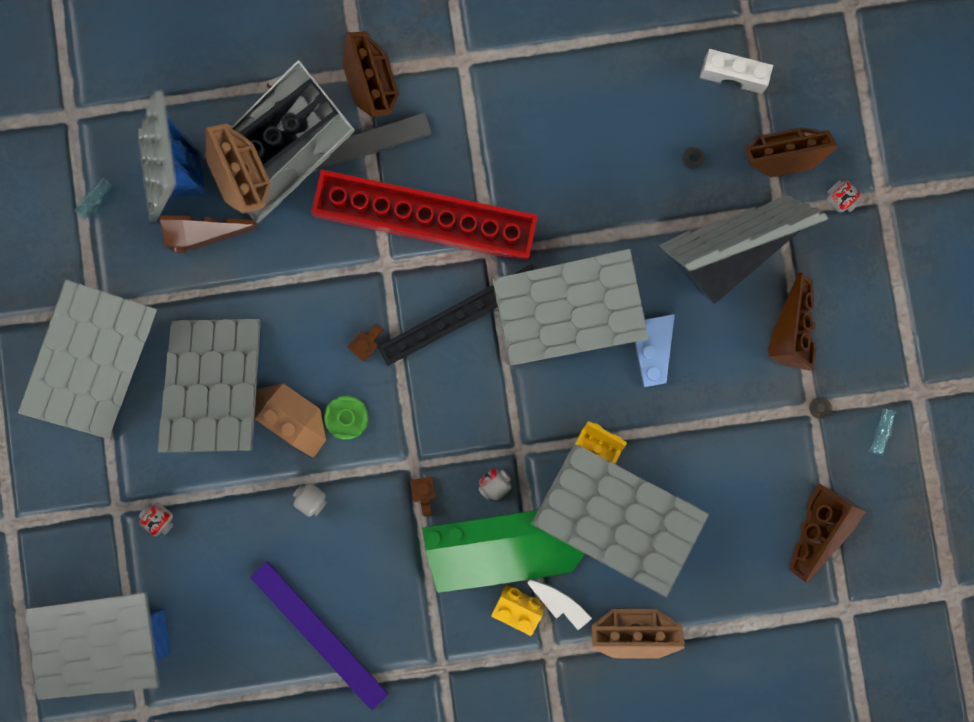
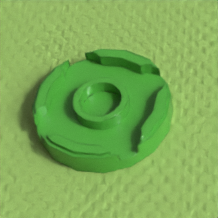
(346, 417)

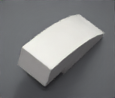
(560, 603)

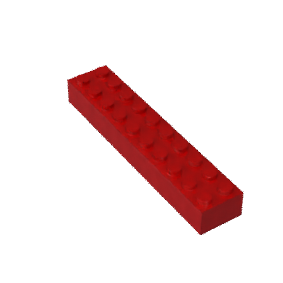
(424, 215)

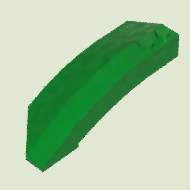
(494, 552)

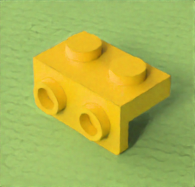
(601, 442)
(518, 610)

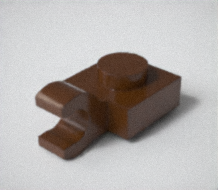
(364, 344)
(422, 492)

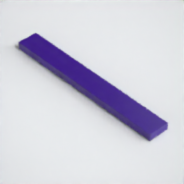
(319, 635)

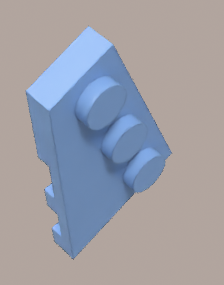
(655, 351)

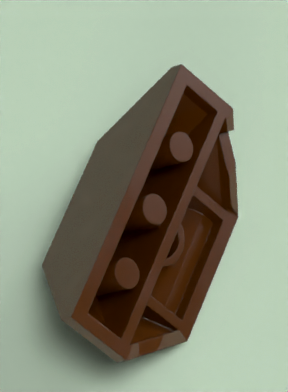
(369, 74)
(789, 151)

